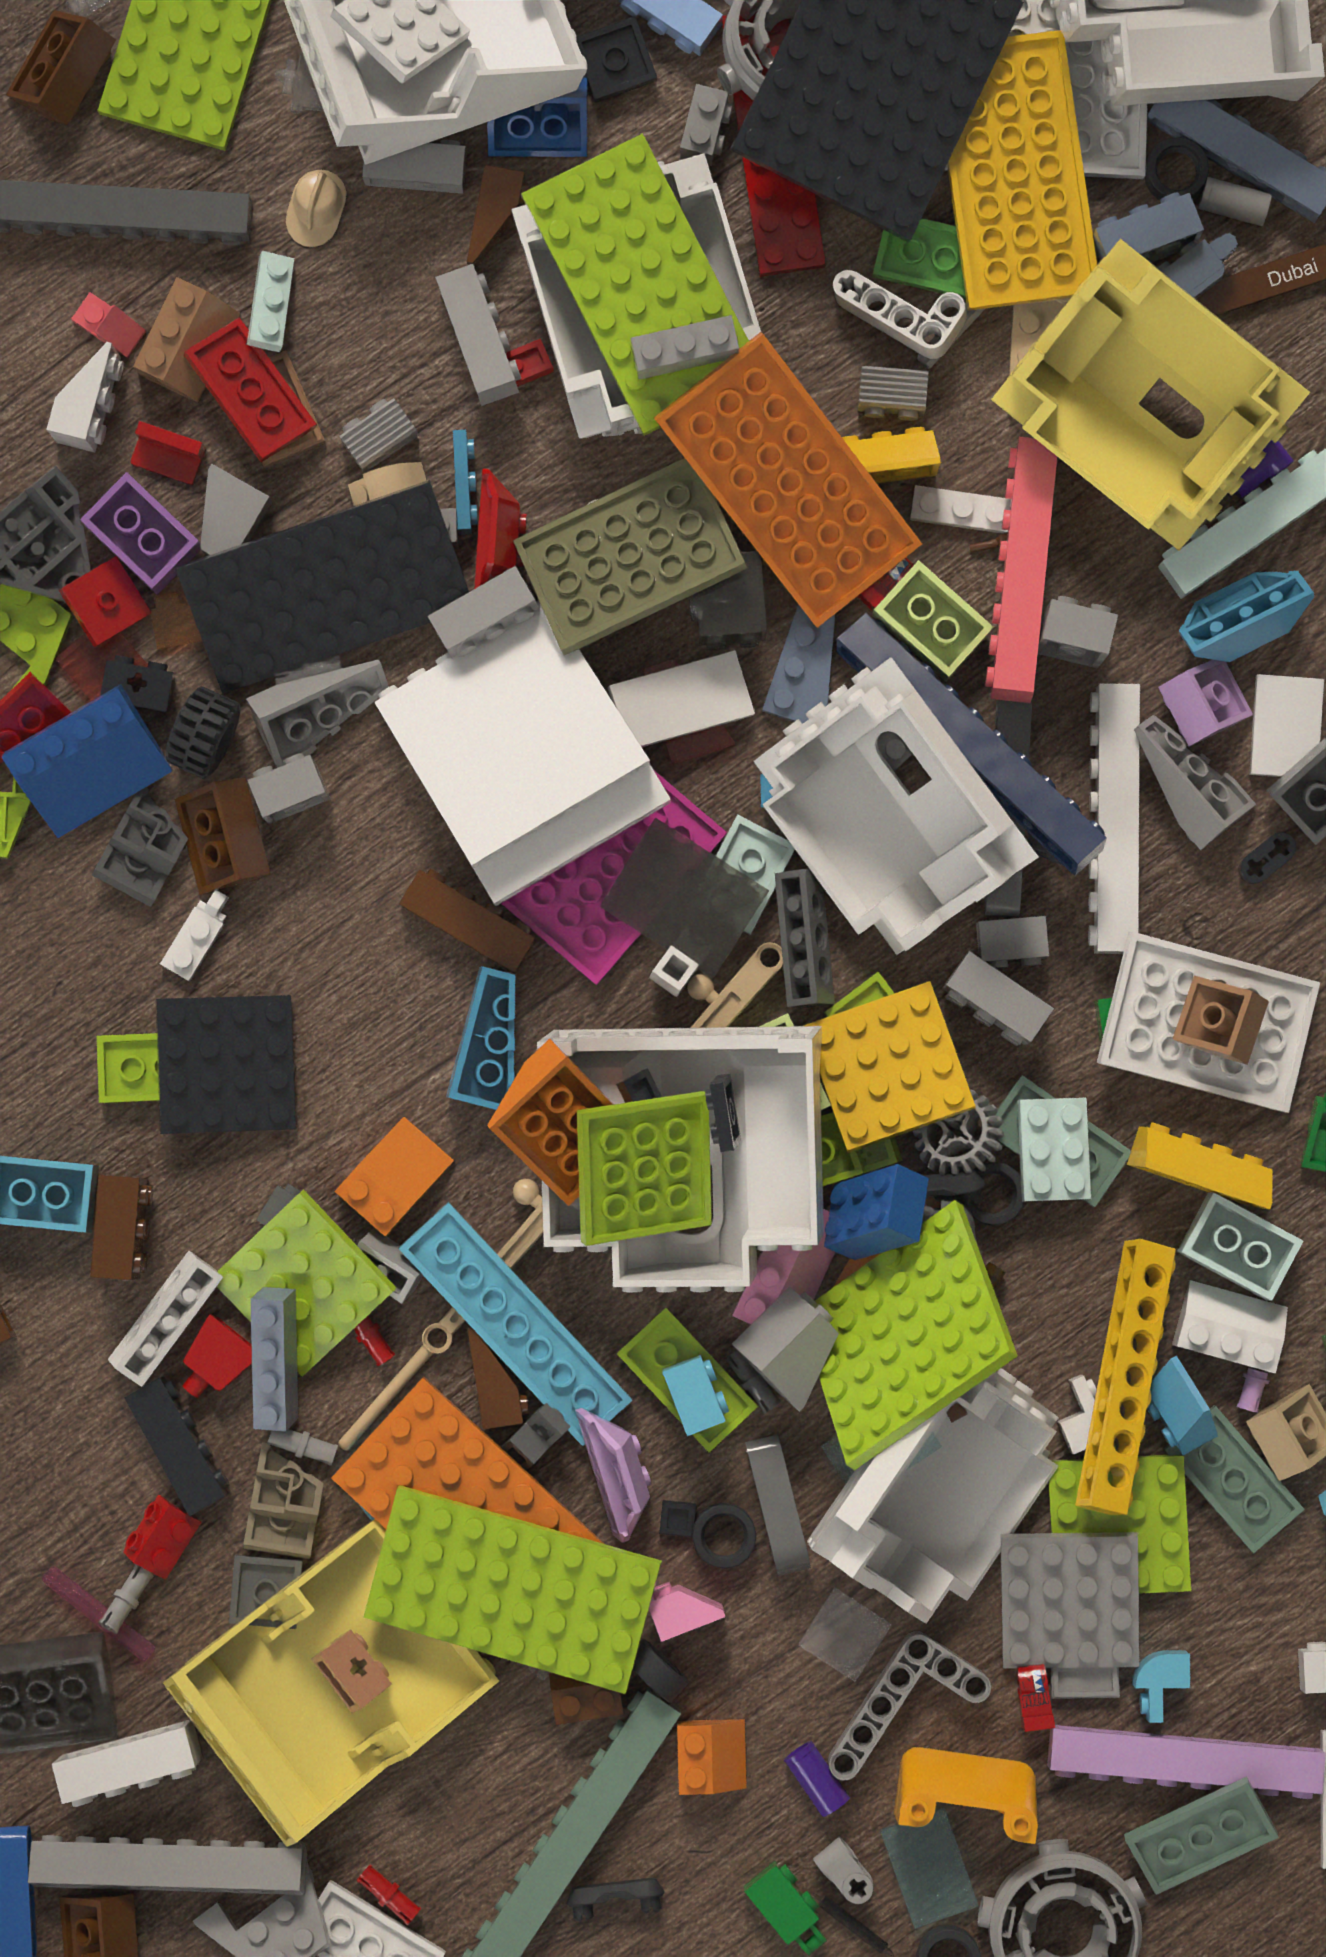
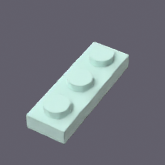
(270, 301)

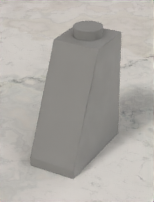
(230, 512)

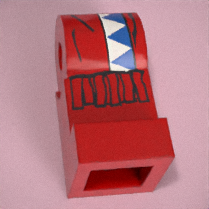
(878, 590)
(1034, 1698)

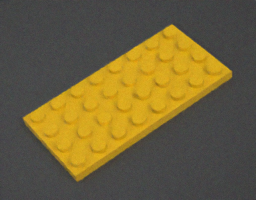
(1022, 181)

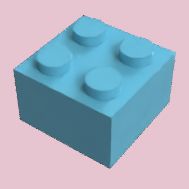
(694, 1394)

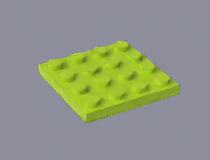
(644, 1168)
(313, 1255)
(1155, 1514)

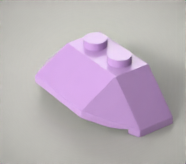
(617, 1471)

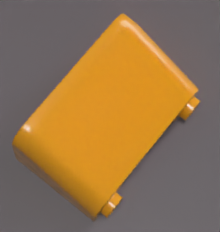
(969, 1781)

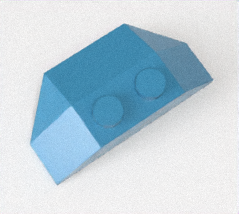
(1245, 615)

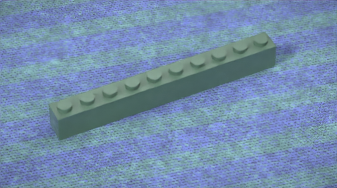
(577, 1827)

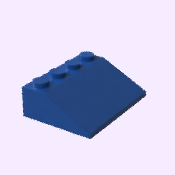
(87, 761)

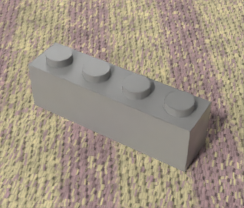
(477, 334)

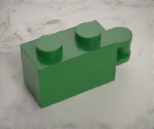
(786, 1906)

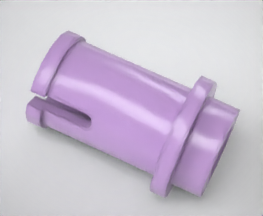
(1252, 1389)

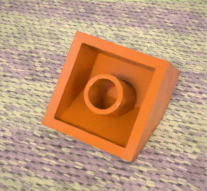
(711, 1756)

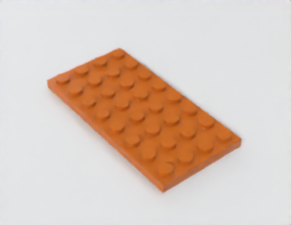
(788, 479)
(445, 1454)

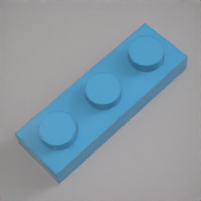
(464, 482)

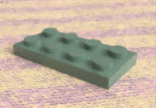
(1105, 1153)
(1239, 1485)
(1201, 1835)

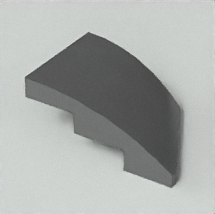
(141, 850)

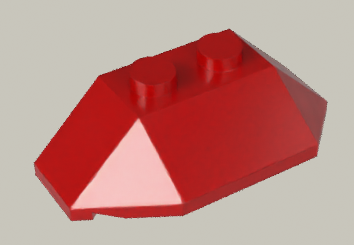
(498, 526)

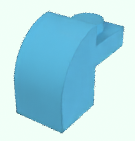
(1157, 1672)

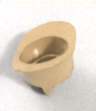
(315, 208)

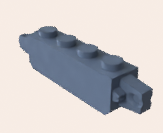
(1200, 264)

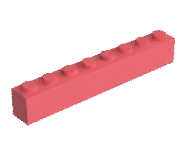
(1023, 573)

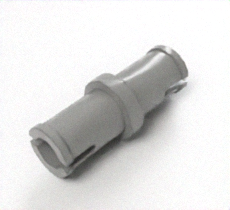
(303, 1445)
(126, 1599)

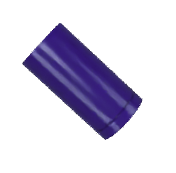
(816, 1778)

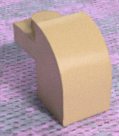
(386, 481)

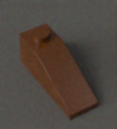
(498, 195)
(496, 1390)

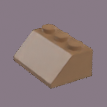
(182, 322)

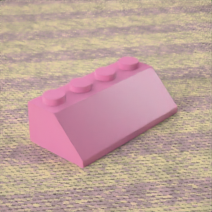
(779, 1271)

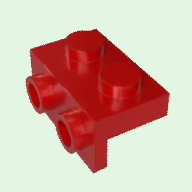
(161, 1537)

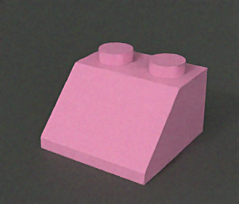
(681, 1610)

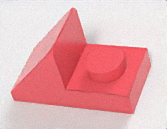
(108, 324)

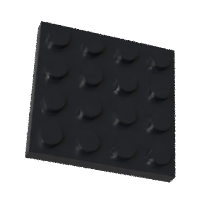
(225, 1064)

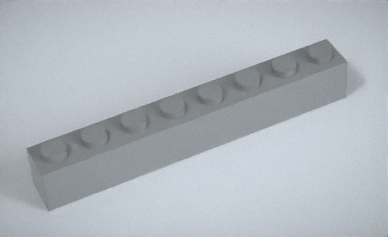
(167, 1866)

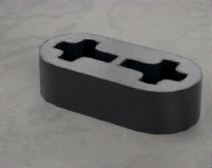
(1262, 852)

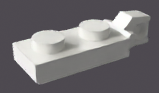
(196, 937)

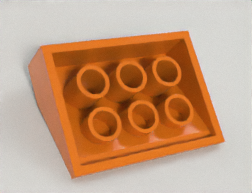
(541, 1117)

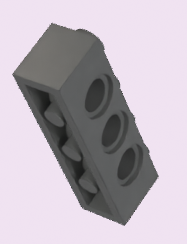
(804, 939)

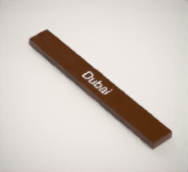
(1266, 281)

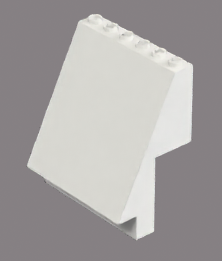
(510, 61)
(522, 755)

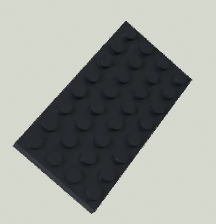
(323, 586)

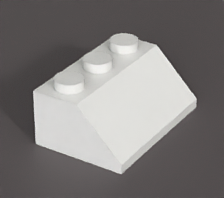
(1231, 1326)

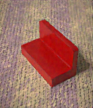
(167, 453)

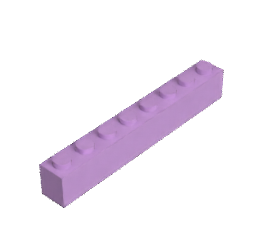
(1185, 1760)

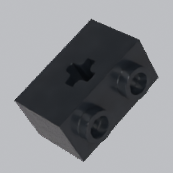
(158, 680)

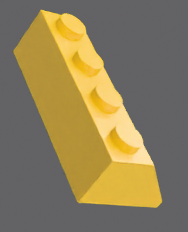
(897, 456)
(1201, 1166)

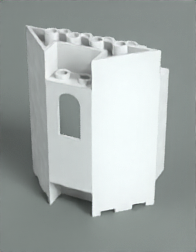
(587, 380)
(862, 834)
(945, 1516)

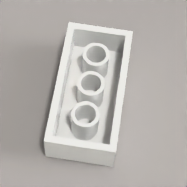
(127, 1761)

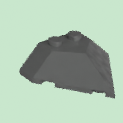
(43, 537)

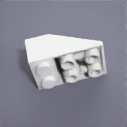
(83, 402)

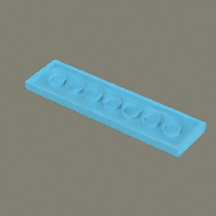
(512, 1319)

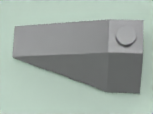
(305, 710)
(1197, 794)

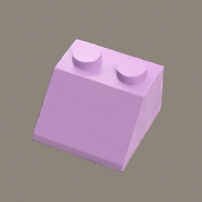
(1205, 701)

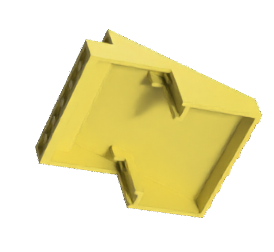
(282, 1720)

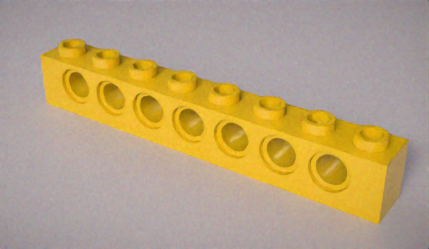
(1113, 1389)

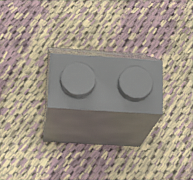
(789, 1345)

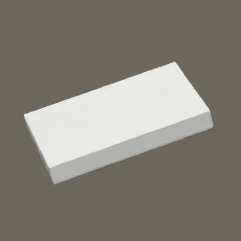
(1284, 722)

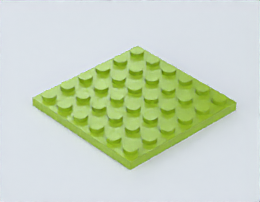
(911, 1336)

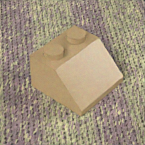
(1291, 1432)

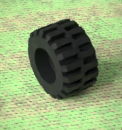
(202, 732)

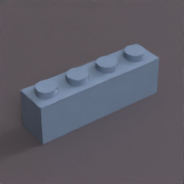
(274, 1359)

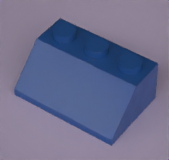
(544, 129)

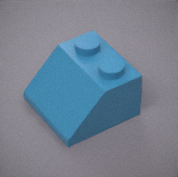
(1180, 1408)

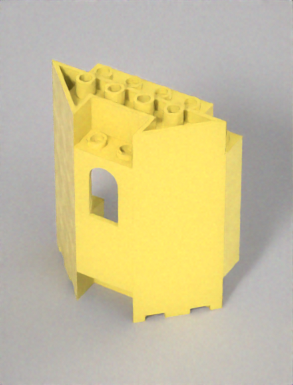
(1100, 359)

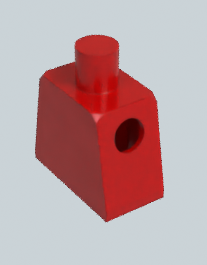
(216, 1357)

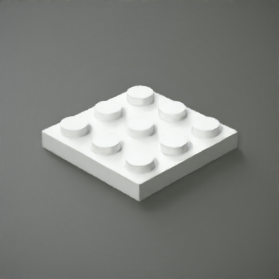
(402, 33)

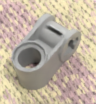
(842, 1866)

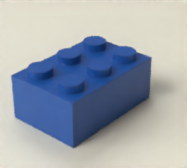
(876, 1212)

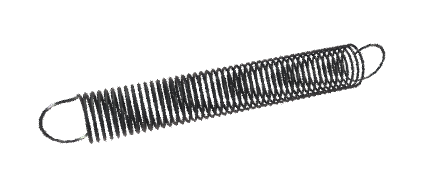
(844, 1917)

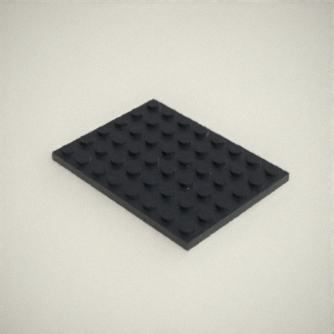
(874, 100)

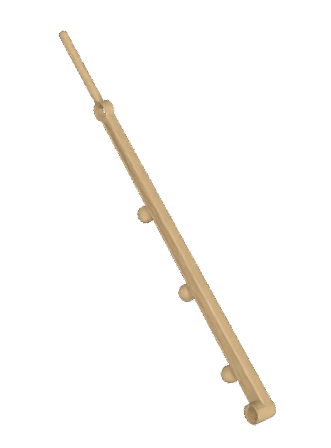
(720, 1013)

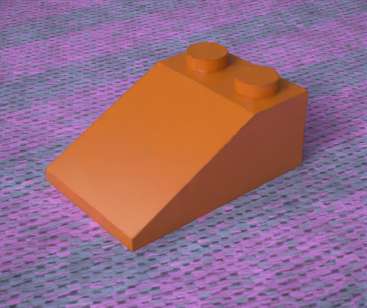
(394, 1176)

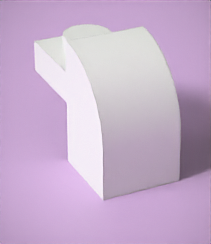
(674, 971)
(1076, 1427)

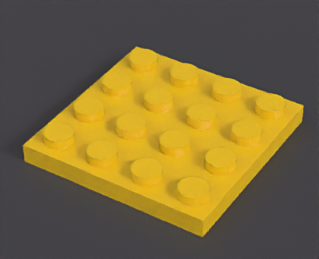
(891, 1067)

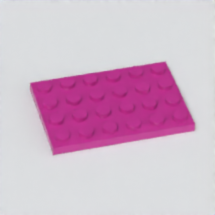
(567, 902)

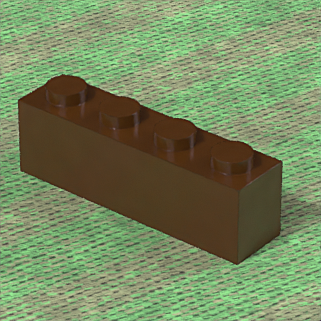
(467, 921)

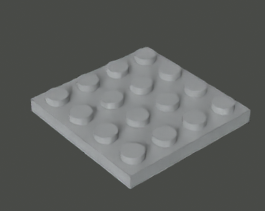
(1070, 1600)

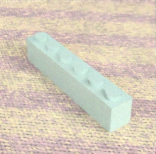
(1248, 526)

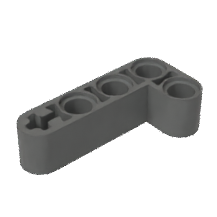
(778, 1505)

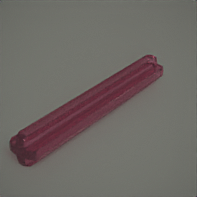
(95, 1611)

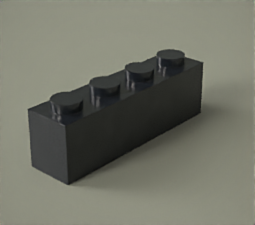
(177, 1445)

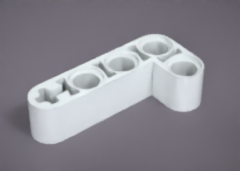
(896, 309)

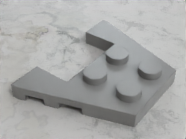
(284, 1929)

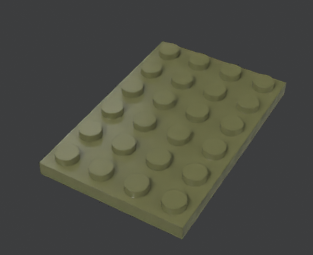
(629, 555)

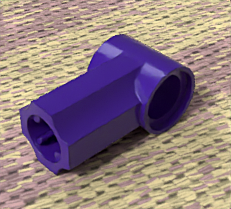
(1273, 463)

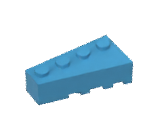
(487, 1044)

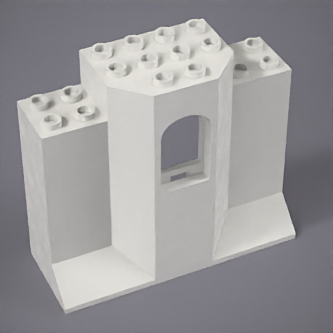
(1198, 47)
(762, 1190)

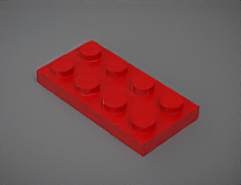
(250, 390)

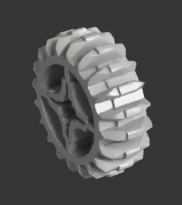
(941, 1158)

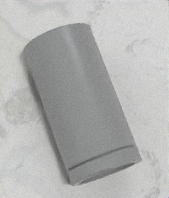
(1234, 201)

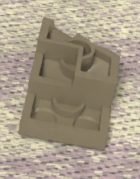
(282, 1507)

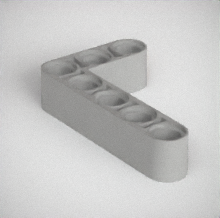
(897, 1694)

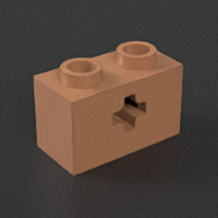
(335, 1666)

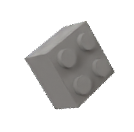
(288, 788)

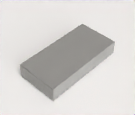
(1084, 1682)

